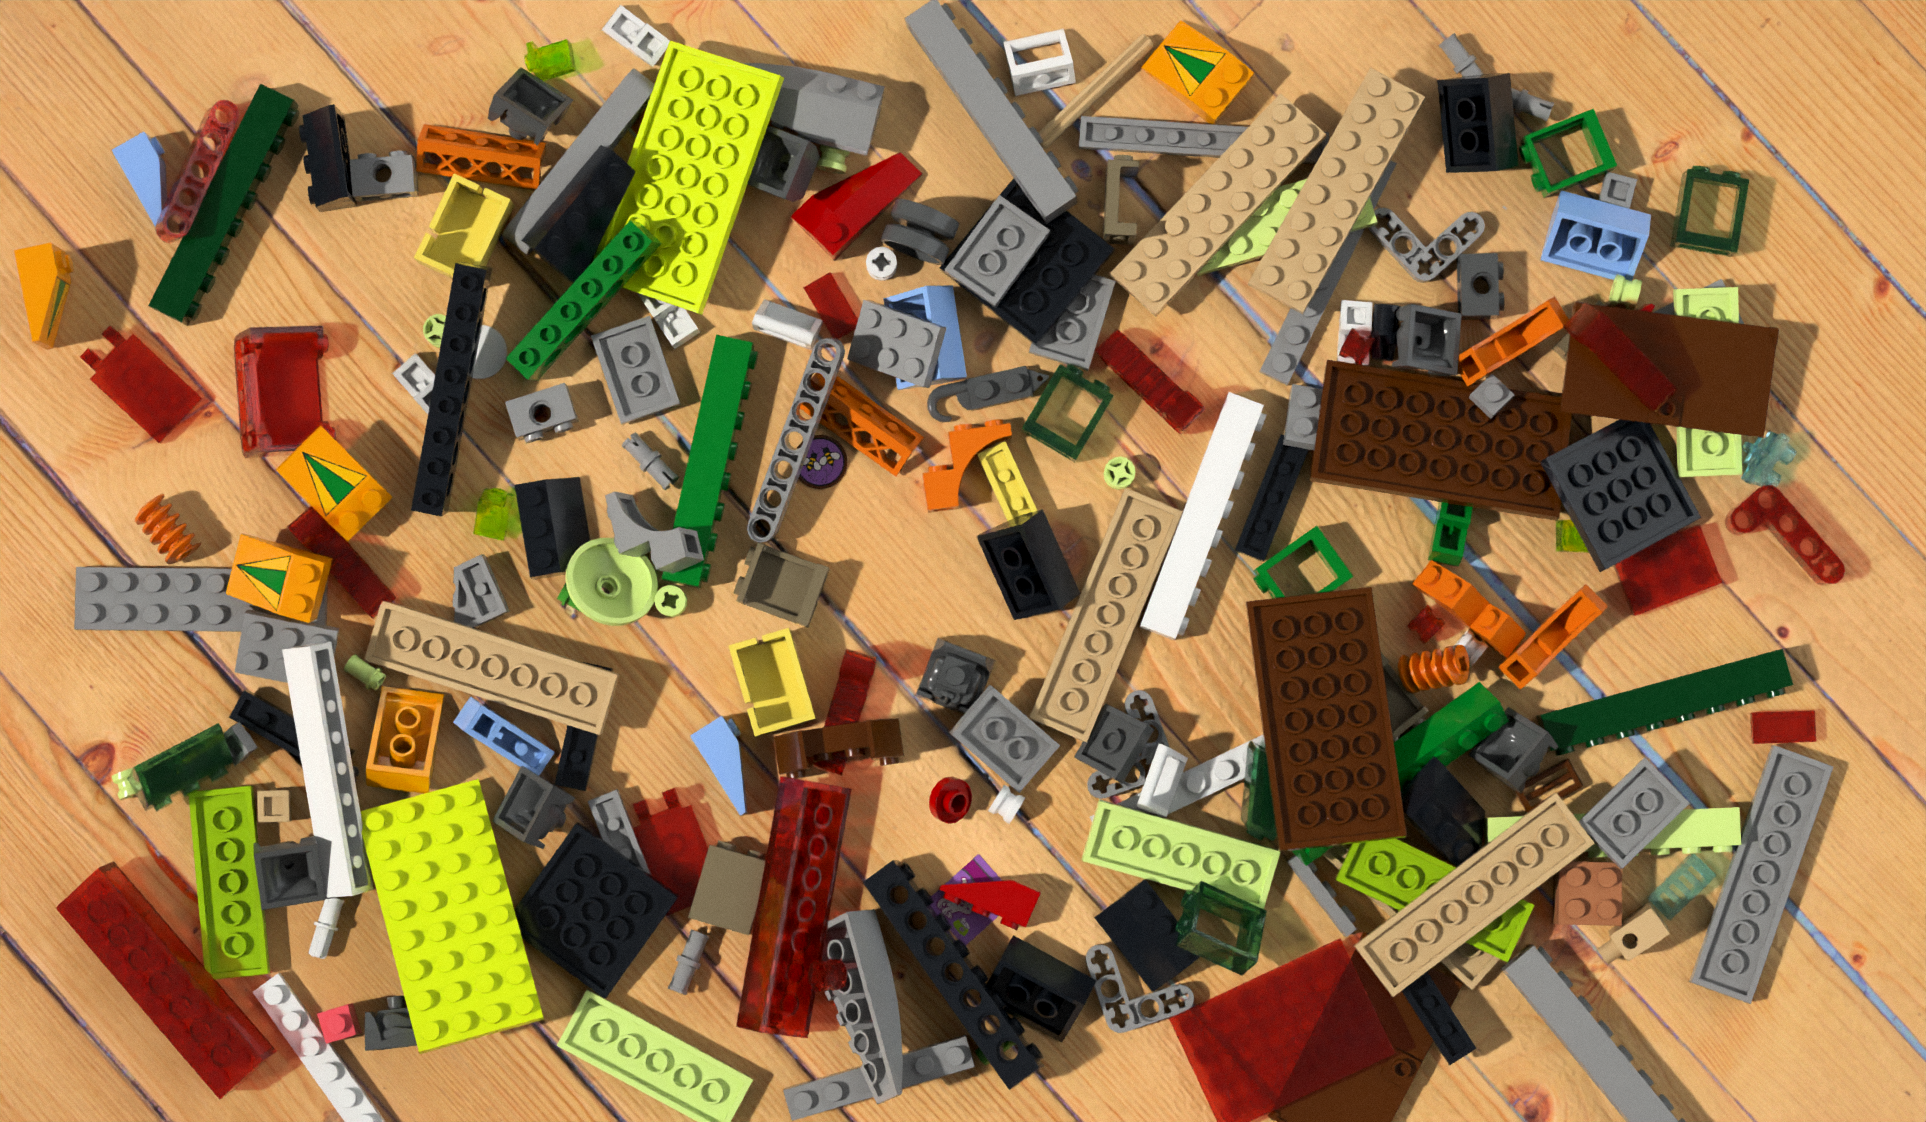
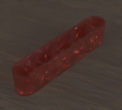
(204, 158)

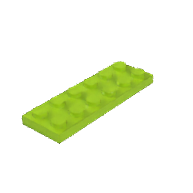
(1401, 873)
(227, 882)

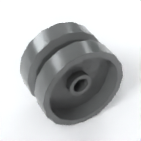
(920, 231)

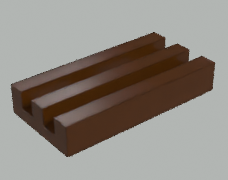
(1523, 799)

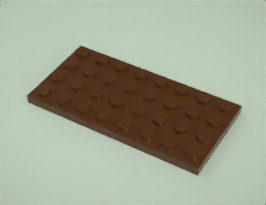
(1435, 443)
(1325, 719)

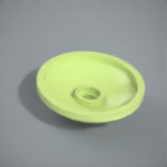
(628, 578)

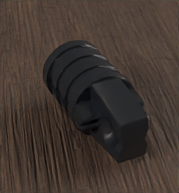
(1384, 331)

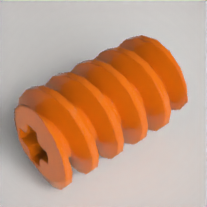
(165, 530)
(1434, 669)

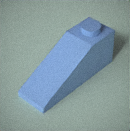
(146, 171)
(503, 736)
(722, 753)

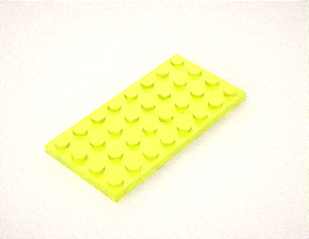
(693, 169)
(449, 916)

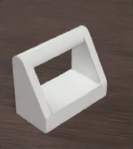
(1042, 73)
(787, 324)
(1162, 781)

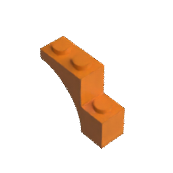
(1511, 341)
(965, 443)
(1470, 608)
(1552, 636)

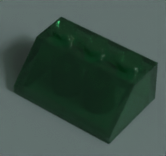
(181, 769)

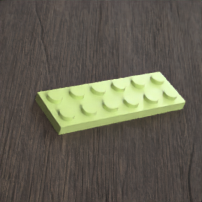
(1259, 230)
(1703, 450)
(1178, 853)
(654, 1061)

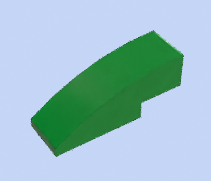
(1450, 533)

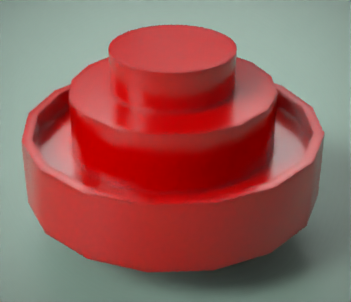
(950, 800)

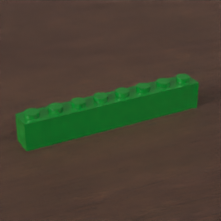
(712, 449)
(1442, 735)

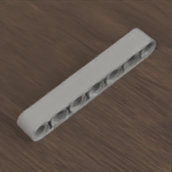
(604, 129)
(784, 450)

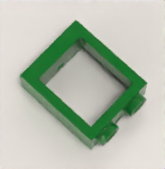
(1596, 141)
(1322, 548)

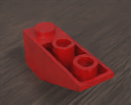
(1004, 898)

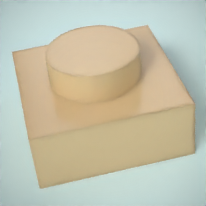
(274, 806)

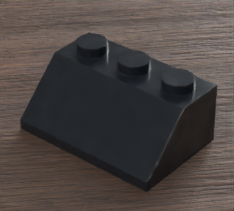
(1478, 123)
(327, 159)
(551, 524)
(1028, 565)
(1444, 812)
(1146, 935)
(1040, 988)

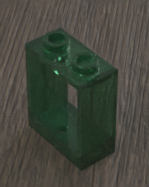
(1703, 242)
(1050, 439)
(1230, 908)

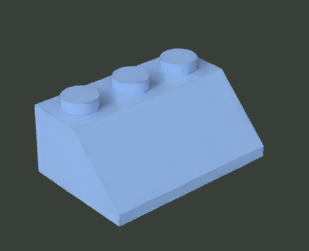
(1595, 236)
(939, 307)

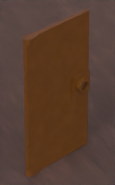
(1715, 365)
(1380, 1088)

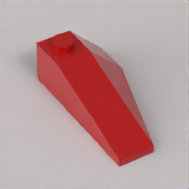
(849, 207)

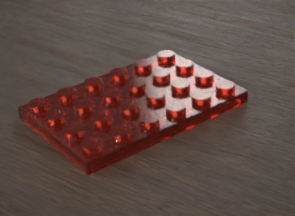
(1282, 1035)

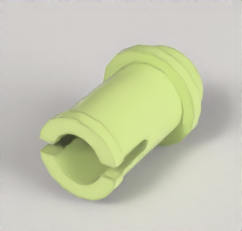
(365, 672)

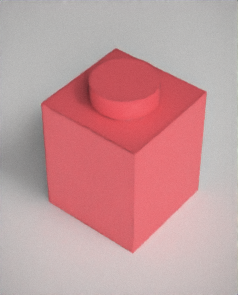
(339, 1023)

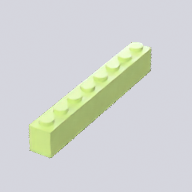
(1688, 831)

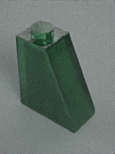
(1257, 800)

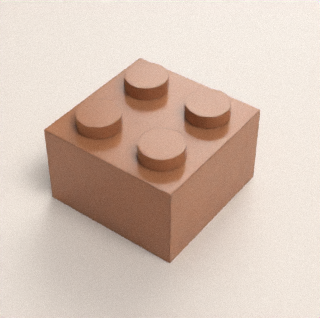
(1588, 894)

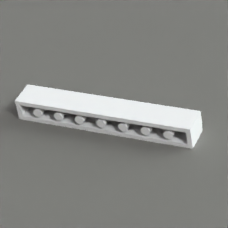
(1202, 515)
(327, 769)

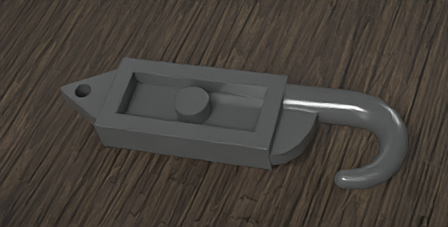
(987, 390)

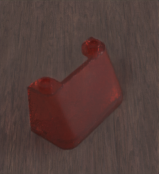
(279, 388)

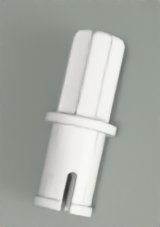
(325, 927)

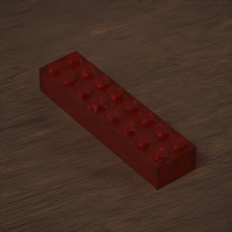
(793, 906)
(166, 979)

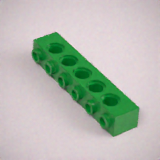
(583, 300)

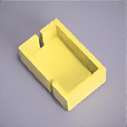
(465, 227)
(773, 682)

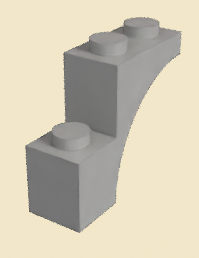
(634, 536)

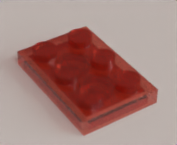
(1667, 571)

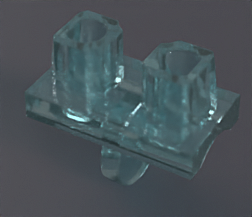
(1763, 457)

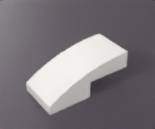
(636, 36)
(1354, 315)
(672, 320)
(417, 380)

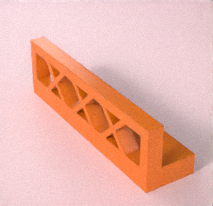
(477, 146)
(866, 416)

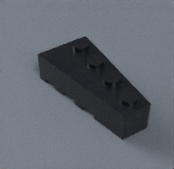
(581, 214)

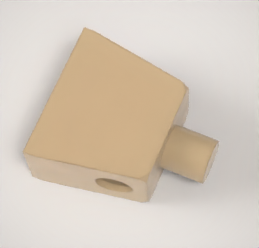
(1643, 923)

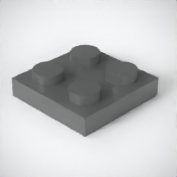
(1114, 743)

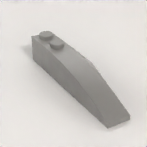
(826, 107)
(867, 1000)

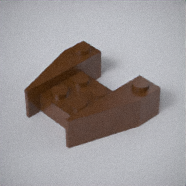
(878, 735)

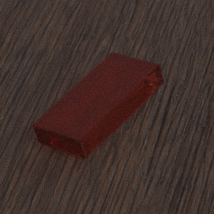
(832, 306)
(1783, 727)

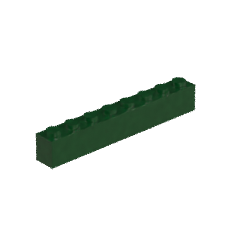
(224, 205)
(1666, 700)

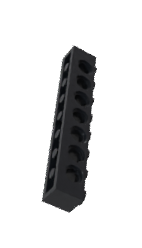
(451, 388)
(882, 888)

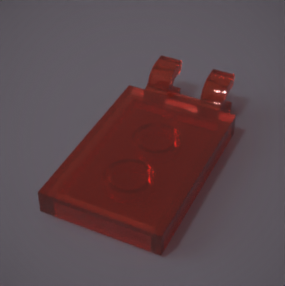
(142, 384)
(672, 847)

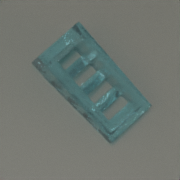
(1698, 886)

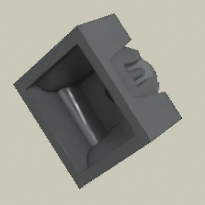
(528, 106)
(784, 165)
(1428, 339)
(954, 676)
(1514, 750)
(532, 808)
(288, 873)
(389, 1027)

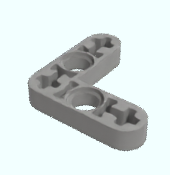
(1419, 251)
(1147, 753)
(1132, 1006)

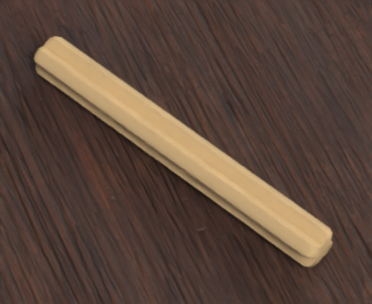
(1095, 90)

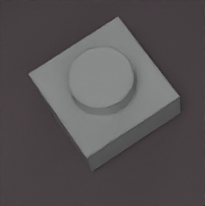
(1617, 189)
(1491, 396)
(239, 743)

